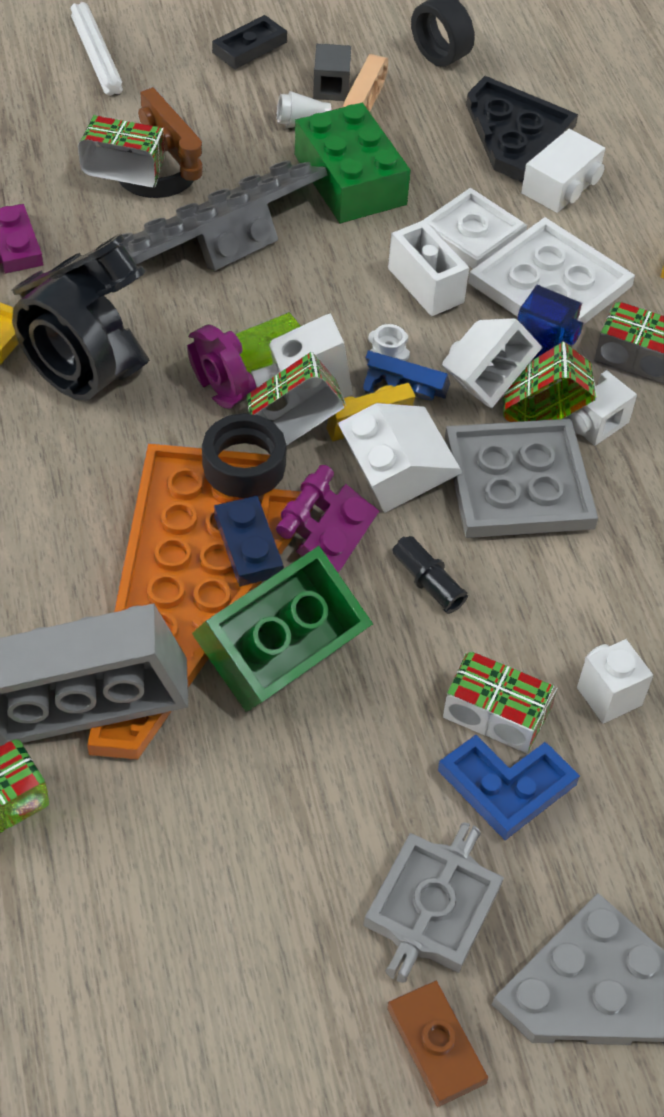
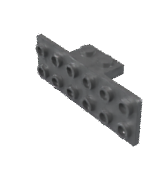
(227, 224)

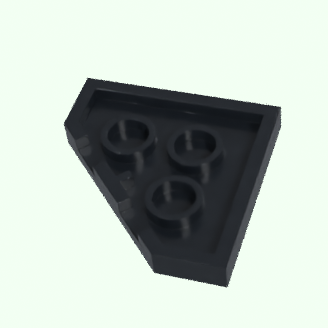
(514, 124)

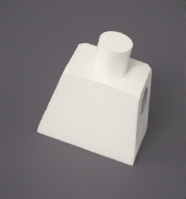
(323, 340)
(491, 357)

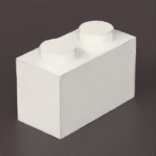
(563, 170)
(428, 267)

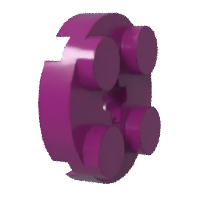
(218, 364)

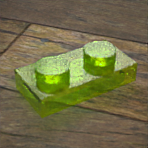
(256, 340)

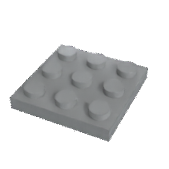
(520, 478)

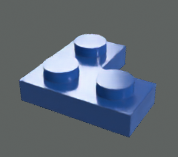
(503, 794)

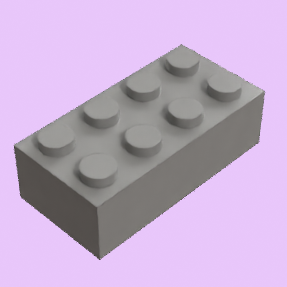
(89, 674)

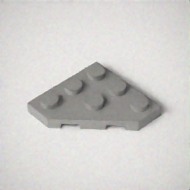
(590, 983)

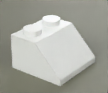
(398, 452)

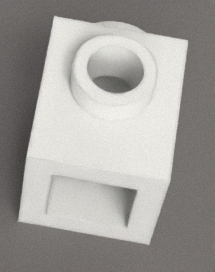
(614, 680)

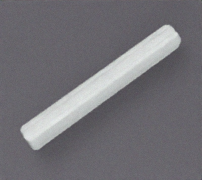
(96, 49)

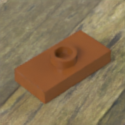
(437, 1043)

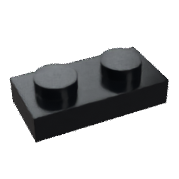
(249, 41)

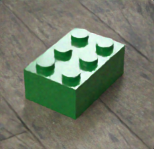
(360, 162)
(282, 628)

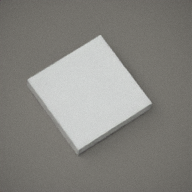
(475, 227)

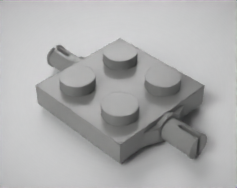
(433, 902)

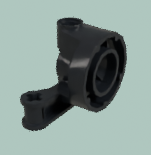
(71, 326)

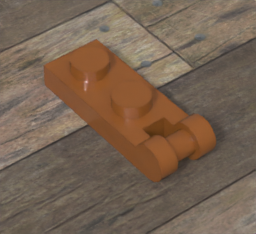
(178, 136)

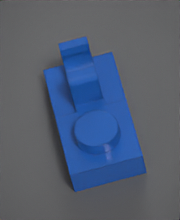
(423, 380)

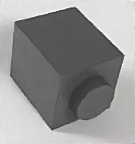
(331, 72)

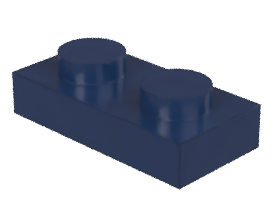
(248, 540)

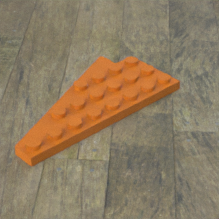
(179, 565)

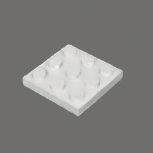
(554, 261)

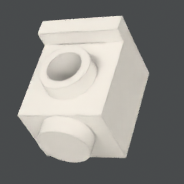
(607, 413)

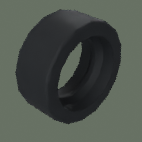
(429, 38)
(239, 430)

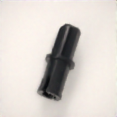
(430, 574)

